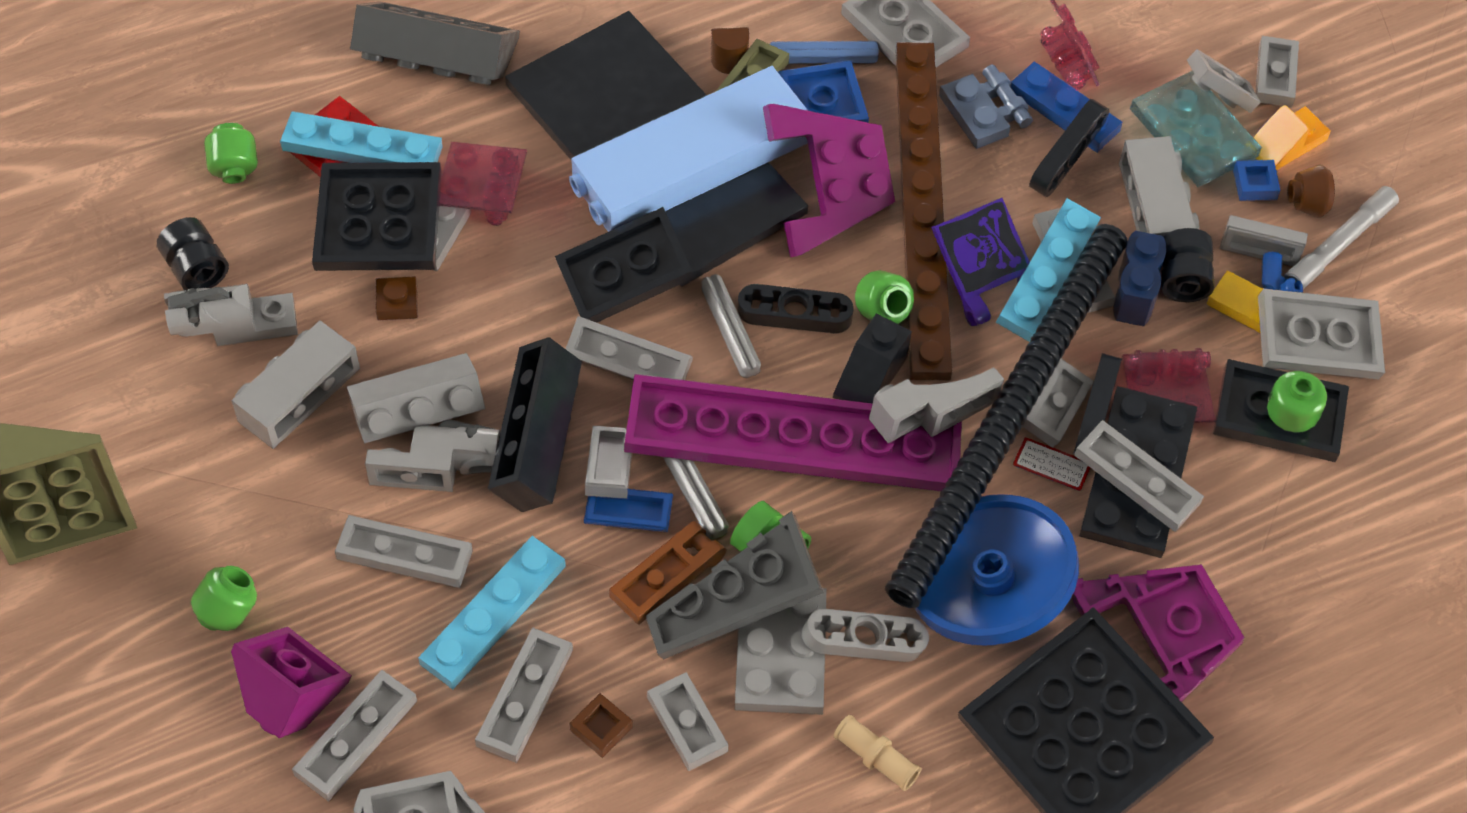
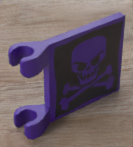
(981, 254)

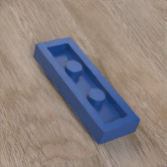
(1059, 101)

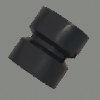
(192, 254)
(1188, 265)

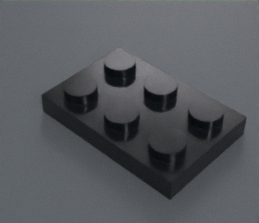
(625, 266)
(1245, 417)

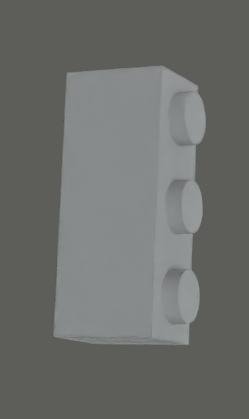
(1155, 186)
(295, 384)
(416, 397)

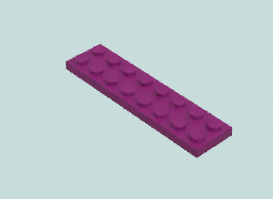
(782, 434)

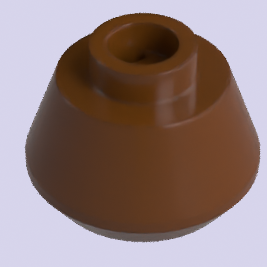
(1312, 191)

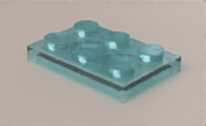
(1198, 126)

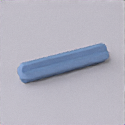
(829, 51)

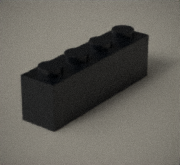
(535, 425)

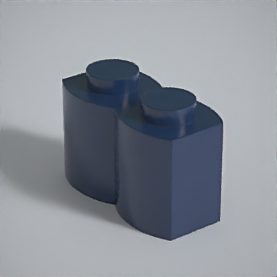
(1139, 278)

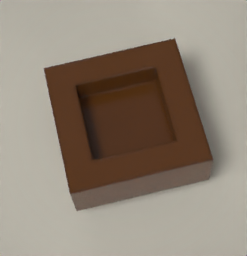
(396, 298)
(601, 725)

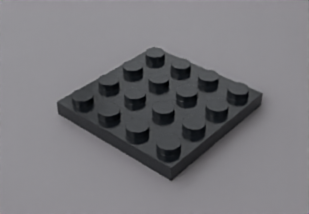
(1085, 723)

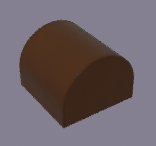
(728, 47)

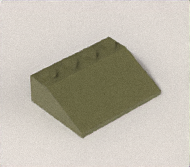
(56, 492)

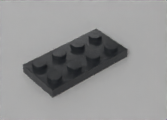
(1163, 432)

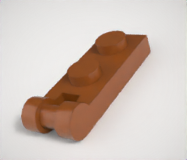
(666, 572)

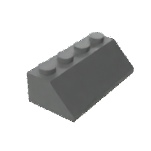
(433, 40)

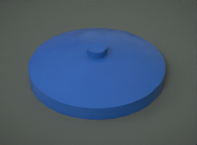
(1003, 574)

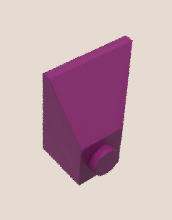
(285, 680)

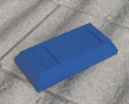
(639, 511)

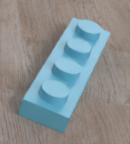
(356, 141)
(1048, 269)
(492, 612)

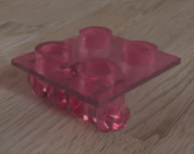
(1069, 49)
(482, 179)
(1173, 377)

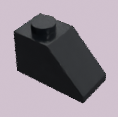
(873, 360)

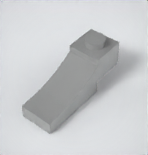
(934, 407)

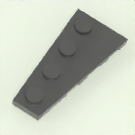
(750, 586)

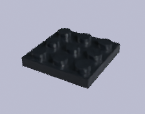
(377, 216)

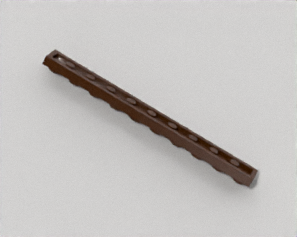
(923, 209)

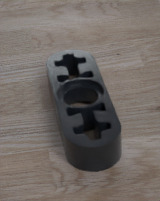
(1069, 147)
(784, 295)
(1099, 396)

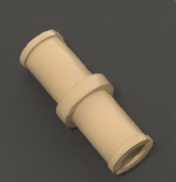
(877, 752)

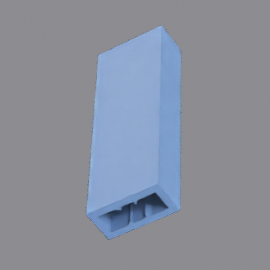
(683, 151)

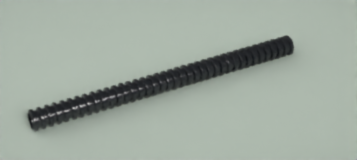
(1005, 418)

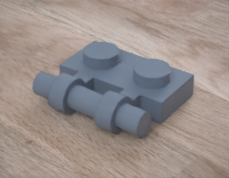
(976, 112)

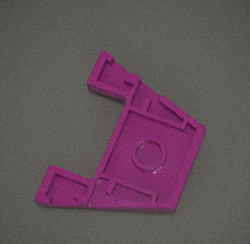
(847, 171)
(1177, 616)

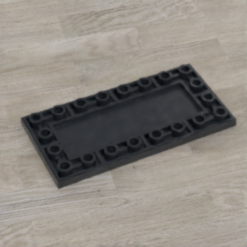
(626, 79)

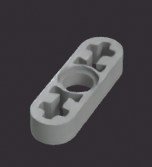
(883, 627)

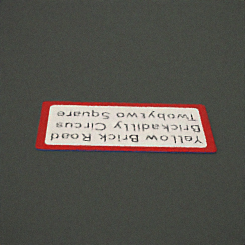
(1051, 464)

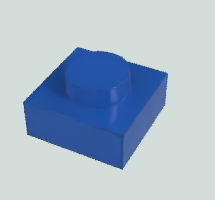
(1256, 180)

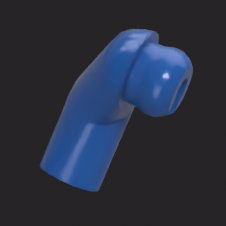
(1272, 274)

